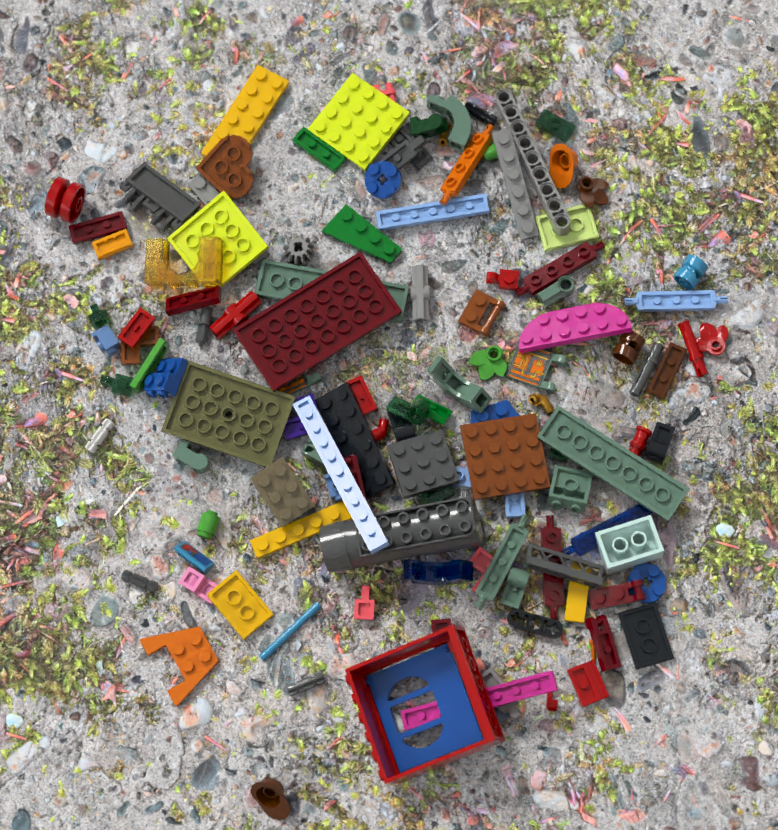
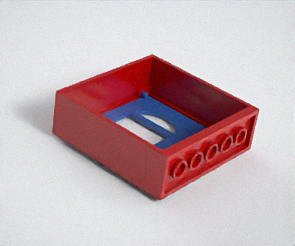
(458, 693)

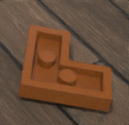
(133, 356)

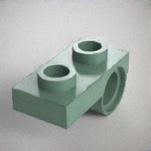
(515, 588)

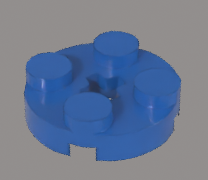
(390, 187)
(653, 574)

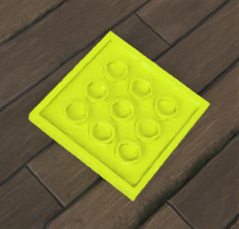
(359, 121)
(222, 220)

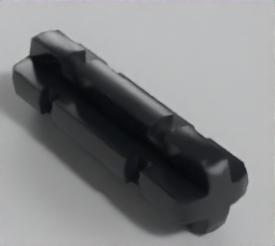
(481, 114)

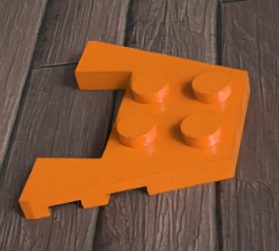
(190, 652)

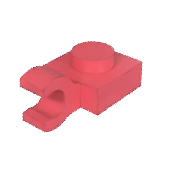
(364, 607)

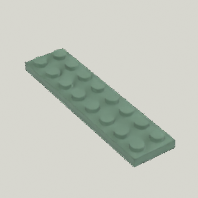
(281, 279)
(613, 463)

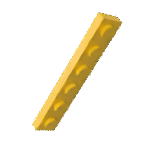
(298, 530)

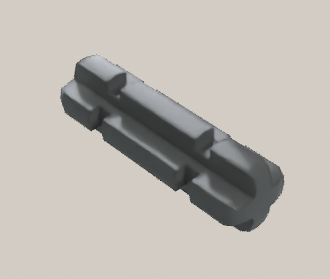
(139, 580)
(305, 684)

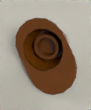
(270, 797)

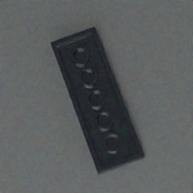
(354, 437)

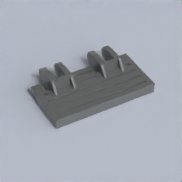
(158, 193)

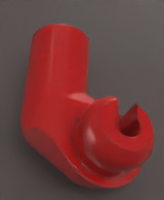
(380, 432)

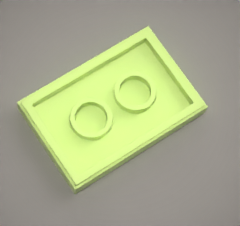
(581, 229)

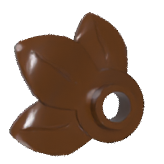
(593, 192)

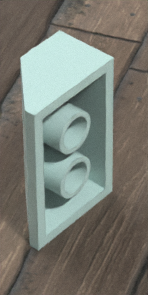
(629, 544)

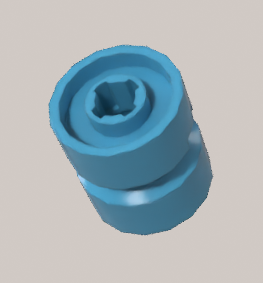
(692, 270)

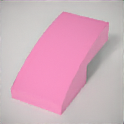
(197, 583)

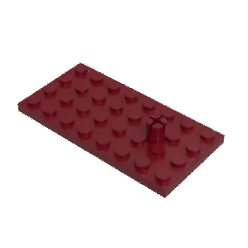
(317, 321)

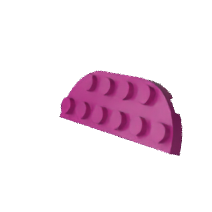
(573, 326)

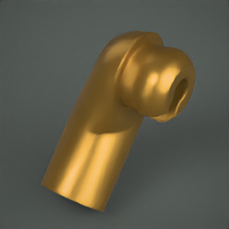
(443, 138)
(541, 401)

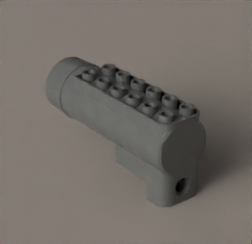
(410, 533)

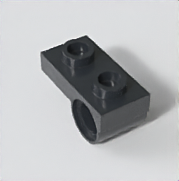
(401, 427)
(659, 442)

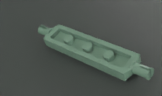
(502, 562)

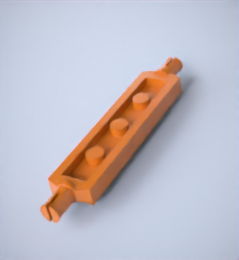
(466, 164)

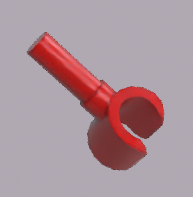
(551, 703)

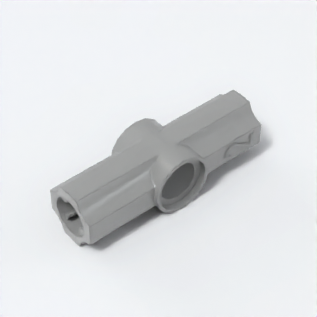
(420, 294)

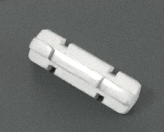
(99, 435)

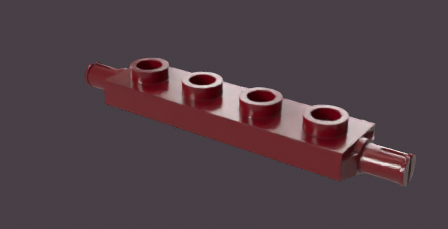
(559, 267)
(552, 586)

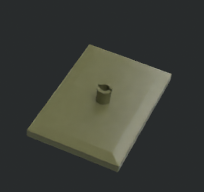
(210, 395)

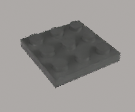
(423, 464)

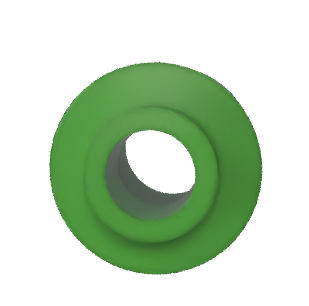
(208, 524)

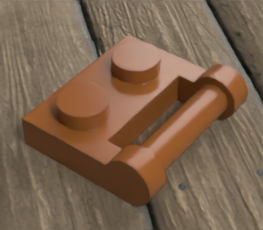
(477, 308)

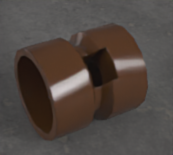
(627, 348)

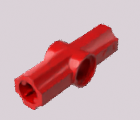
(235, 315)

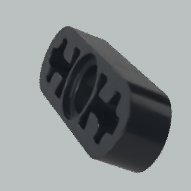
(522, 614)

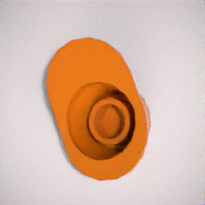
(562, 165)

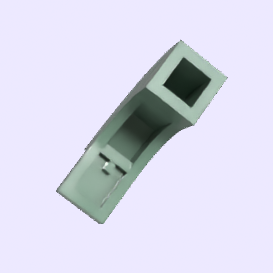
(458, 114)
(458, 387)

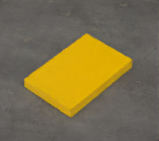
(240, 604)

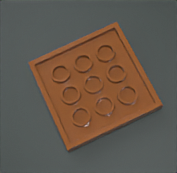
(504, 457)

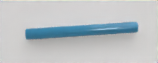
(290, 631)

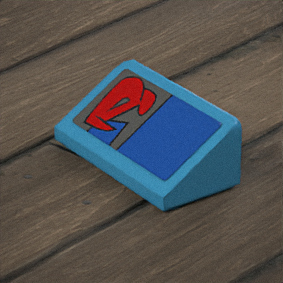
(194, 557)

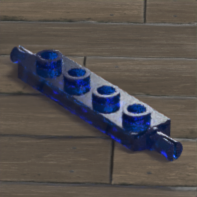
(587, 541)

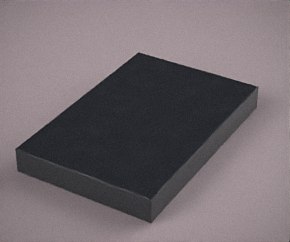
(645, 636)

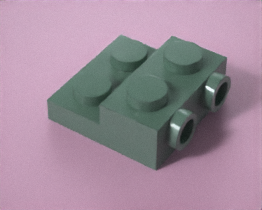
(569, 489)

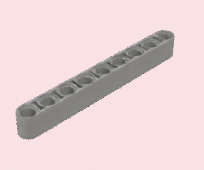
(535, 169)

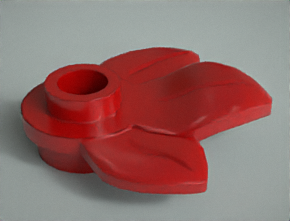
(709, 336)

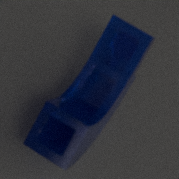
(438, 573)

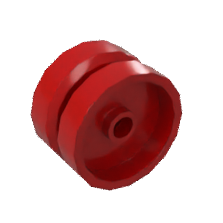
(65, 200)

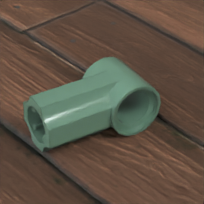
(555, 292)

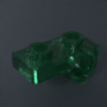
(408, 410)

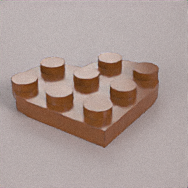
(228, 166)

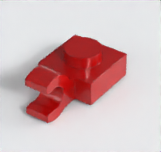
(506, 279)

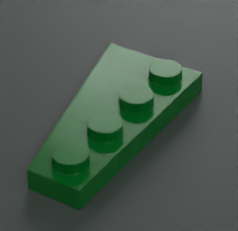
(356, 231)

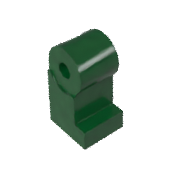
(428, 127)

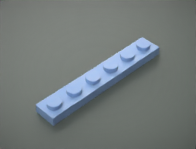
(432, 212)

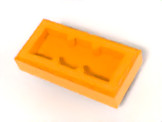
(112, 244)

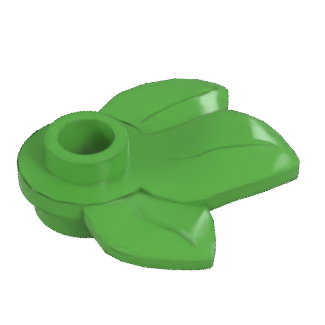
(487, 365)

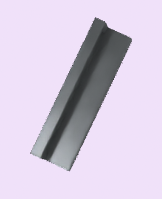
(562, 571)

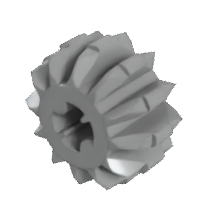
(292, 245)

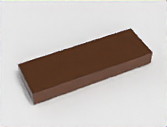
(666, 371)

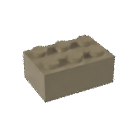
(281, 491)

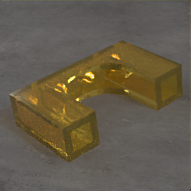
(206, 272)

